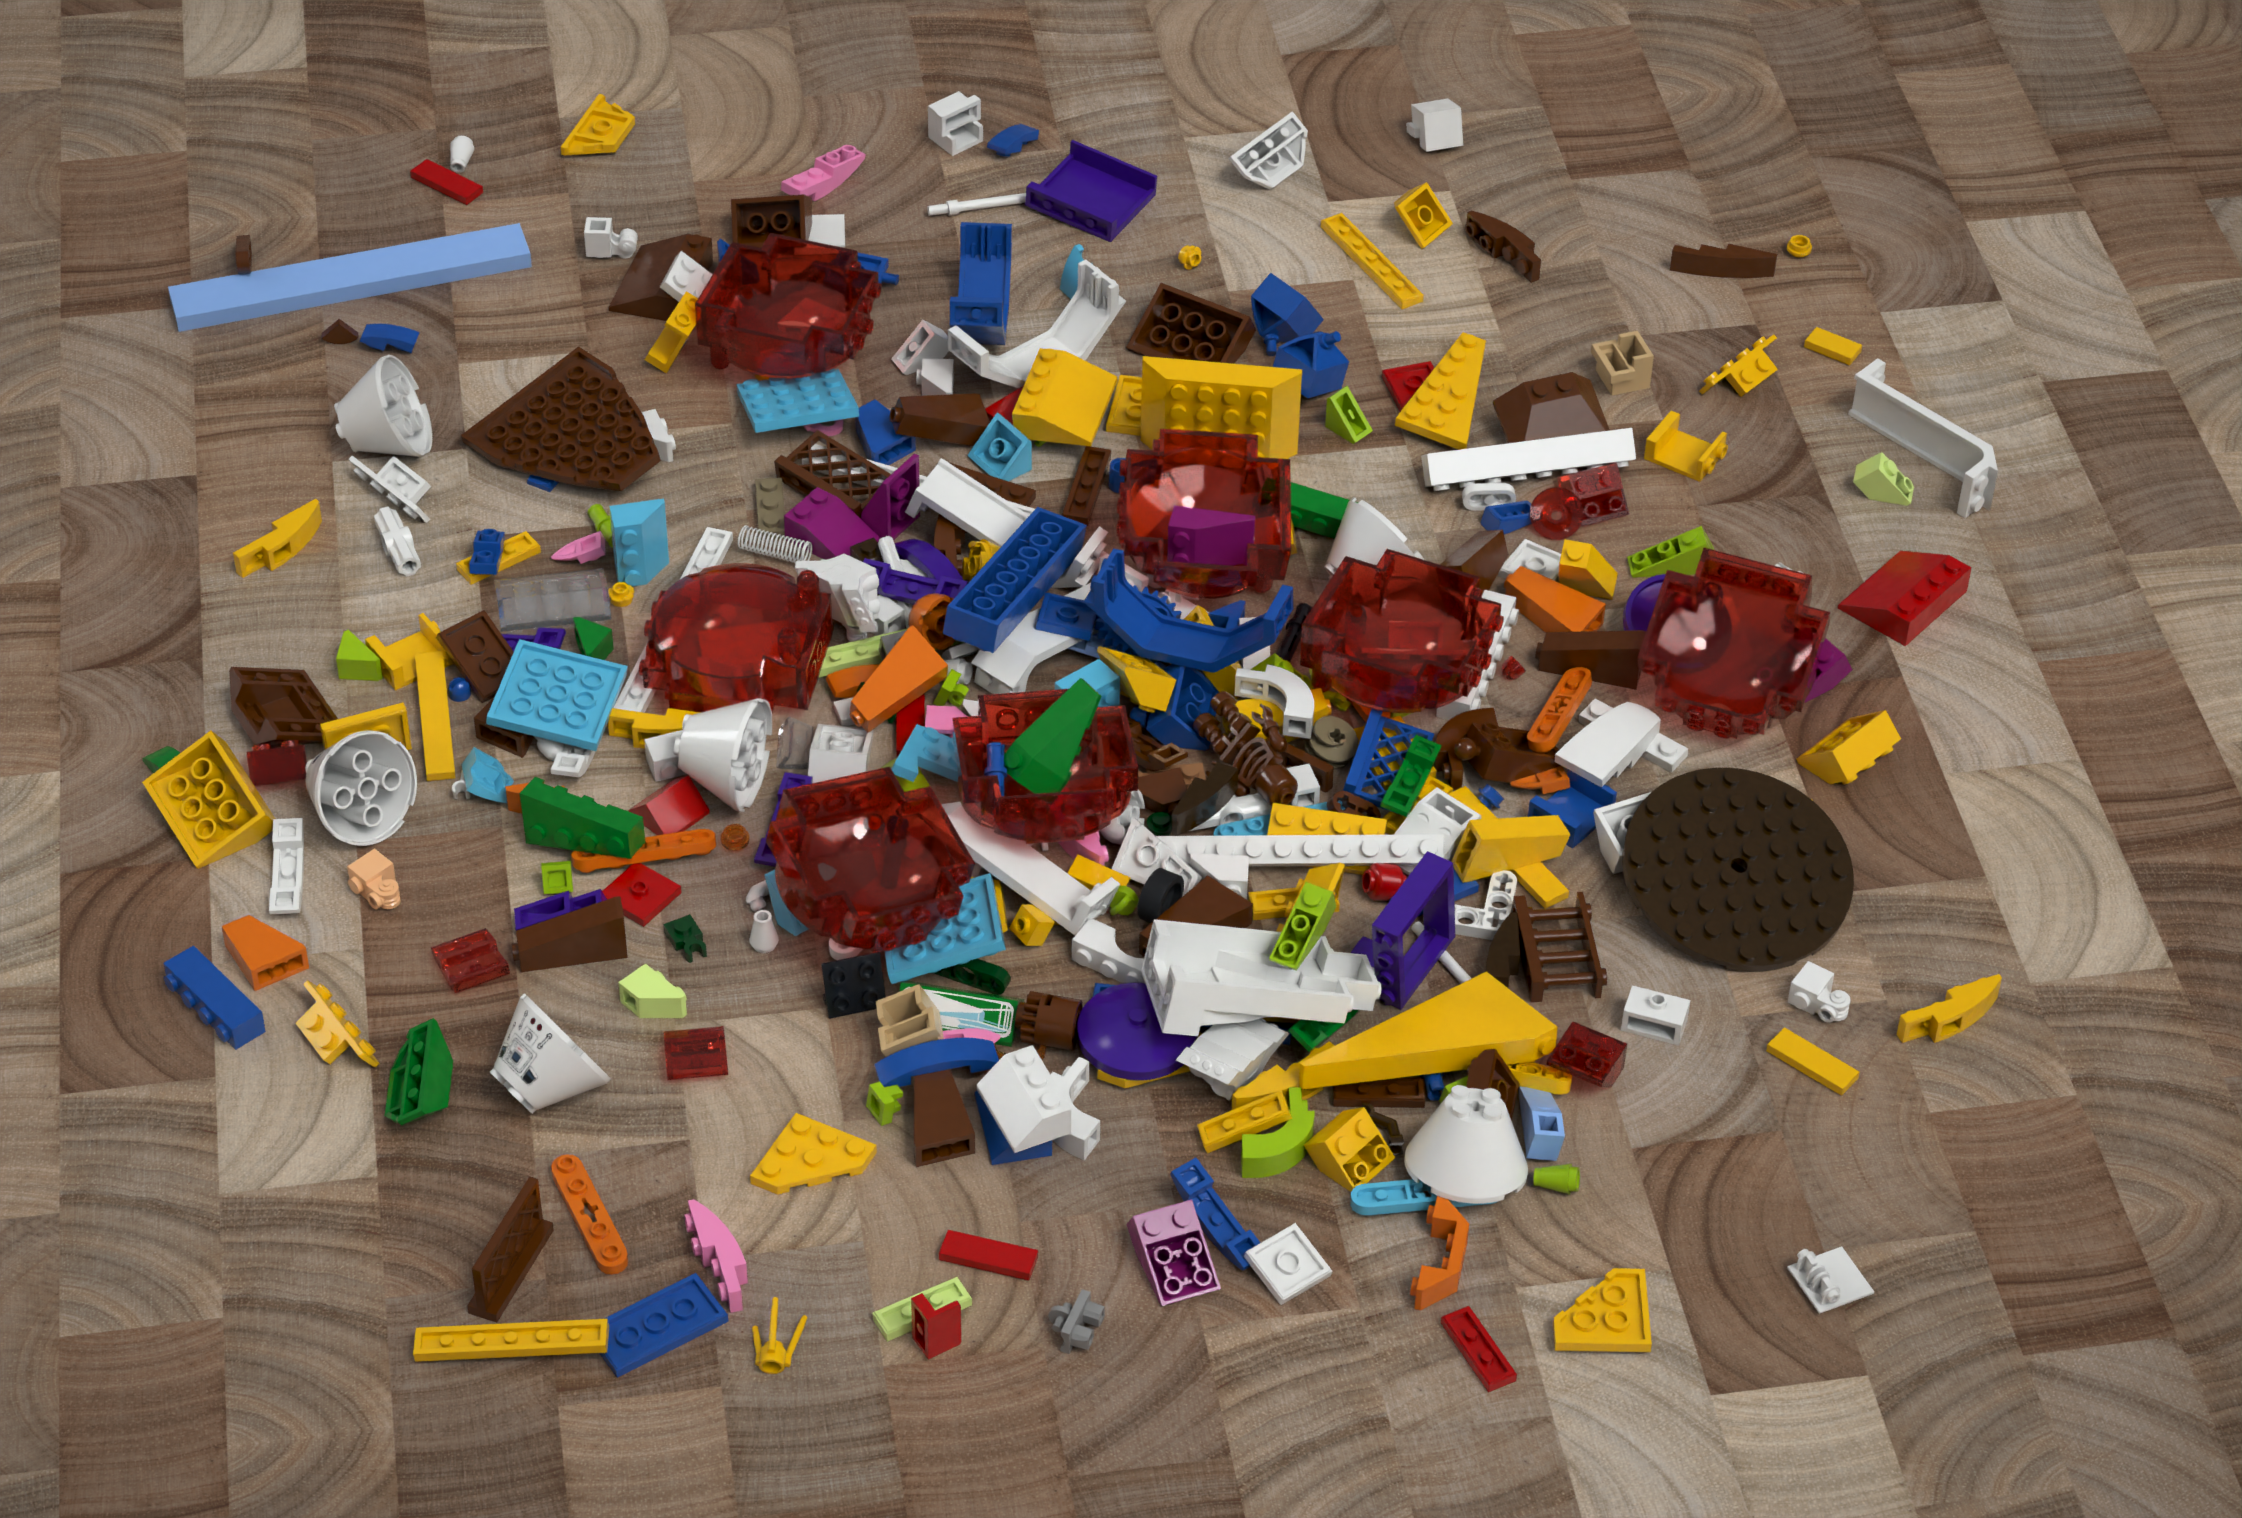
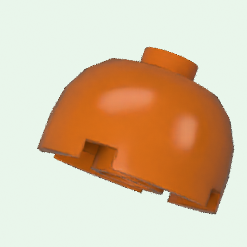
(929, 617)

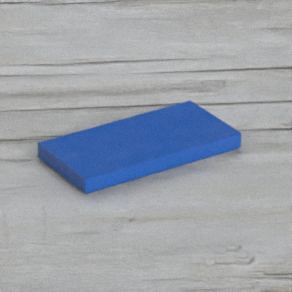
(661, 1324)

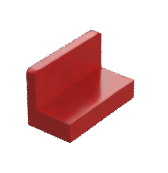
(935, 1329)

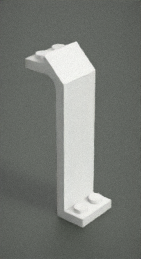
(1927, 436)
(993, 517)
(1026, 647)
(1032, 873)

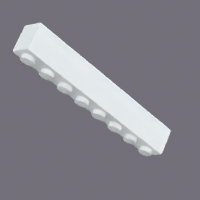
(1528, 457)

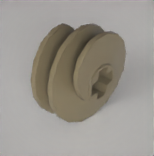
(1332, 741)

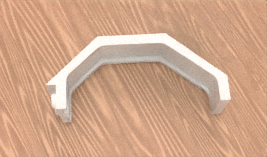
(1074, 331)

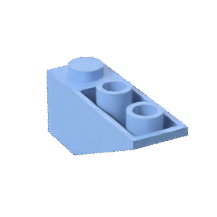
(1541, 1124)

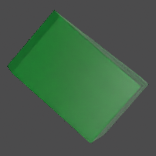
(593, 638)

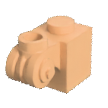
(375, 880)

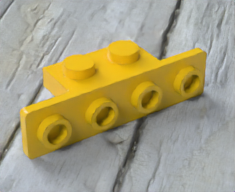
(1748, 371)
(330, 1031)

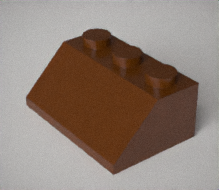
(782, 215)

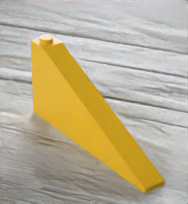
(1437, 1037)

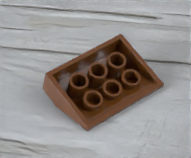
(640, 289)
(1190, 329)

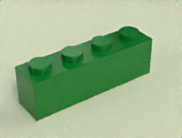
(1316, 510)

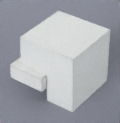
(955, 122)
(1436, 124)

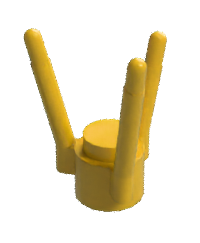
(772, 1356)

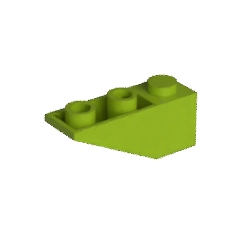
(1675, 554)
(1304, 926)

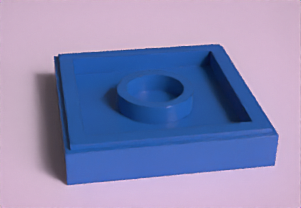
(1066, 617)

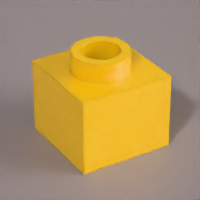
(1031, 925)

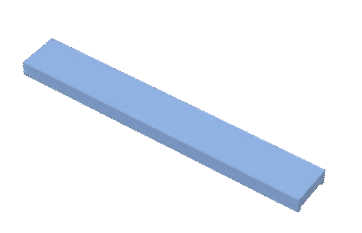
(349, 277)

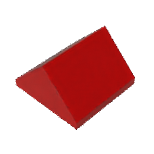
(672, 807)

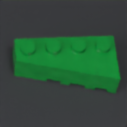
(577, 823)

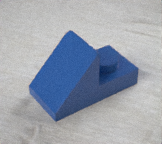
(1229, 615)

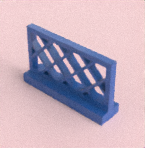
(1367, 750)

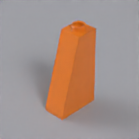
(1552, 604)
(899, 679)

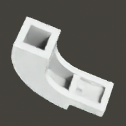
(1285, 691)
(1084, 1128)

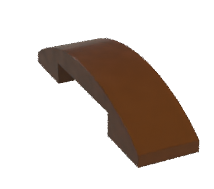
(1151, 753)

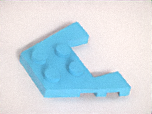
(929, 751)

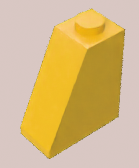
(1586, 570)

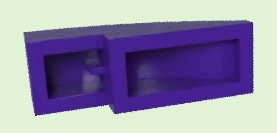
(554, 907)

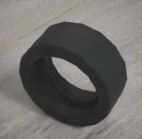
(1159, 894)

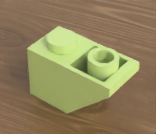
(1883, 481)
(651, 995)

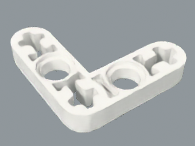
(1483, 918)

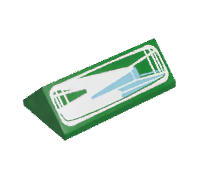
(973, 1010)

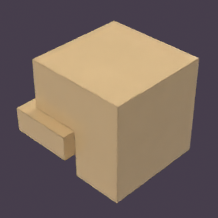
(1624, 364)
(907, 1020)

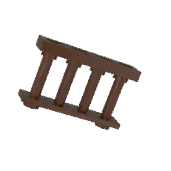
(1534, 959)

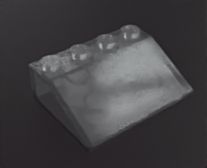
(552, 600)

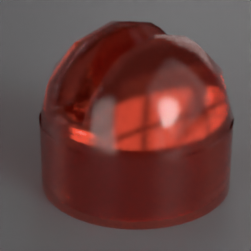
(1512, 668)

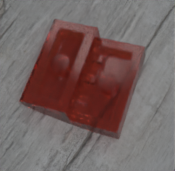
(470, 960)
(695, 1053)

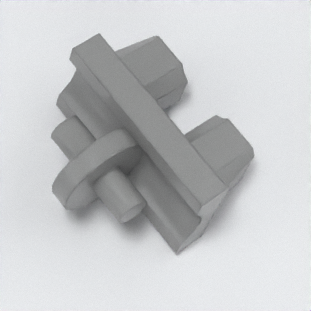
(1073, 1319)

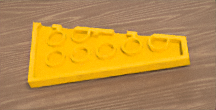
(1447, 397)

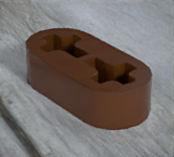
(1352, 805)

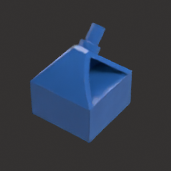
(1282, 313)
(1319, 359)

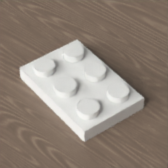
(685, 276)

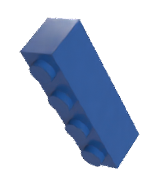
(214, 997)

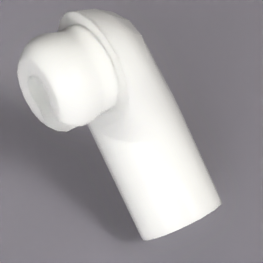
(756, 895)

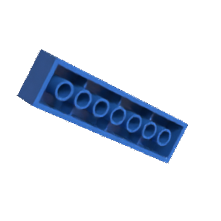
(1014, 580)

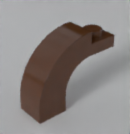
(1449, 734)

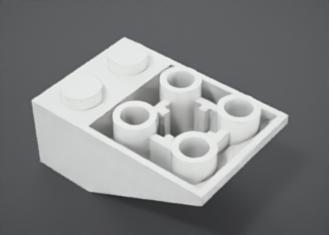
(1438, 815)

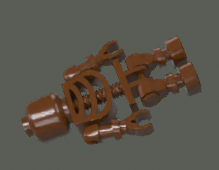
(1254, 757)

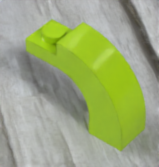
(1281, 1150)

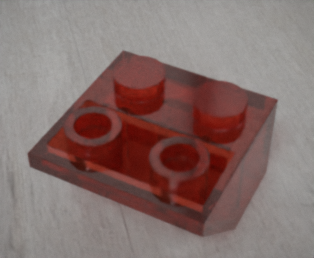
(1599, 493)
(277, 764)
(1589, 1055)

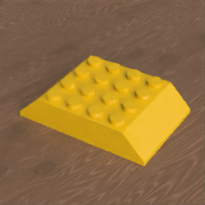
(1223, 400)

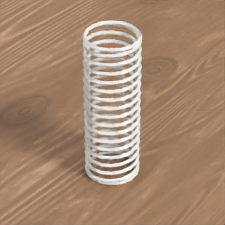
(774, 546)

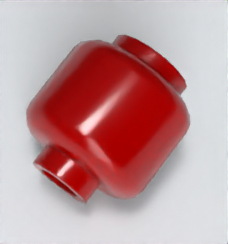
(1382, 881)

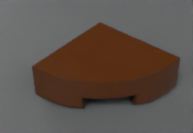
(340, 333)

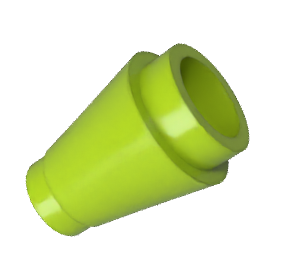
(1558, 1178)

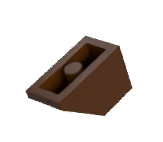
(1162, 790)

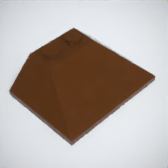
(1550, 409)
(278, 705)

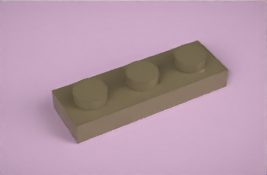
(770, 506)

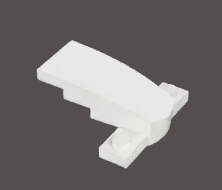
(1617, 740)

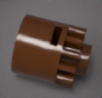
(1049, 1020)

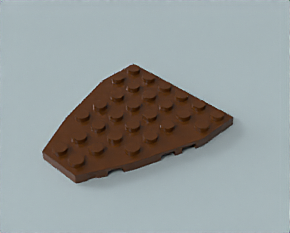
(570, 428)

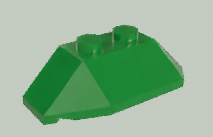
(420, 1075)

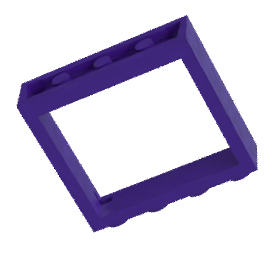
(1426, 889)

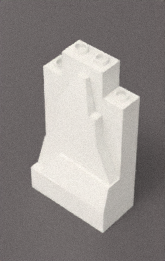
(1226, 977)

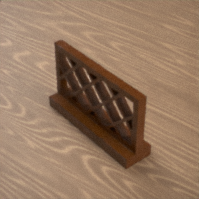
(804, 481)
(509, 1254)

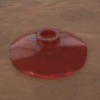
(1561, 501)

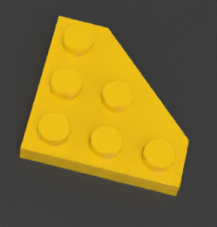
(811, 1156)
(1607, 1316)

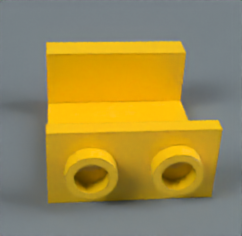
(675, 334)
(1681, 451)
(398, 659)

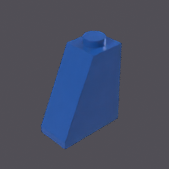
(878, 435)

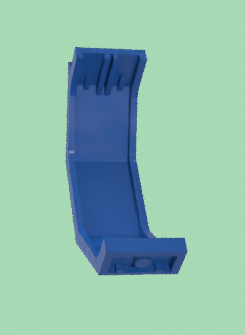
(983, 282)
(1177, 639)

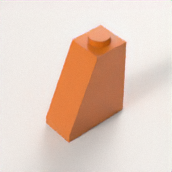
(263, 951)

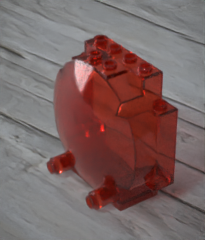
(786, 307)
(1210, 474)
(1399, 633)
(738, 638)
(1733, 644)
(1093, 796)
(868, 860)

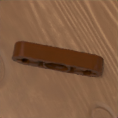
(243, 254)

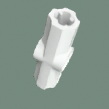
(397, 541)
(1238, 809)

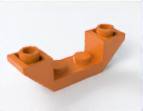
(1442, 1282)

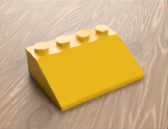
(1063, 399)
(210, 801)

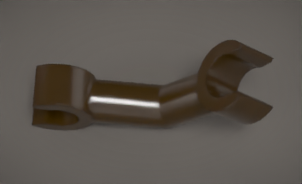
(1395, 1138)

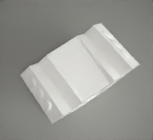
(851, 587)
(1232, 1054)

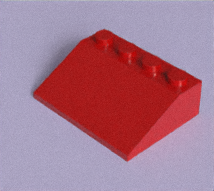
(1908, 594)

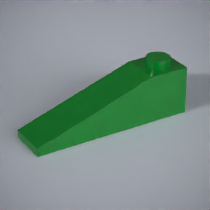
(1046, 749)

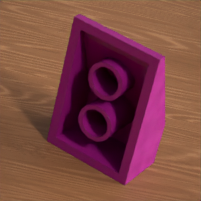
(887, 507)
(826, 524)
(1209, 536)

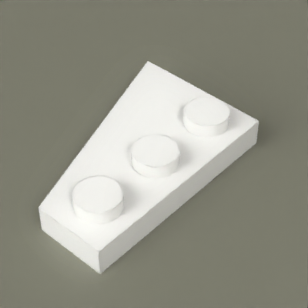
(1144, 853)

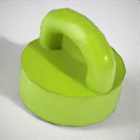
(1124, 901)

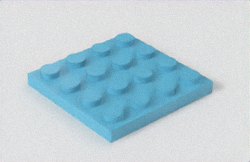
(797, 401)
(557, 695)
(954, 940)

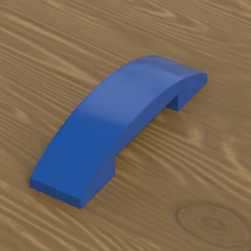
(934, 1057)
(1214, 1216)

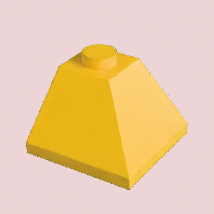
(1422, 214)

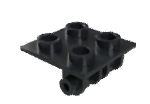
(853, 984)

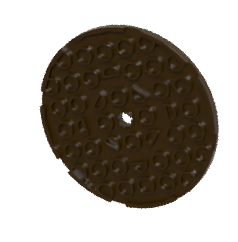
(1752, 920)

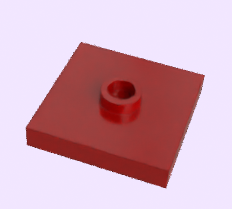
(642, 892)

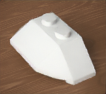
(1273, 153)

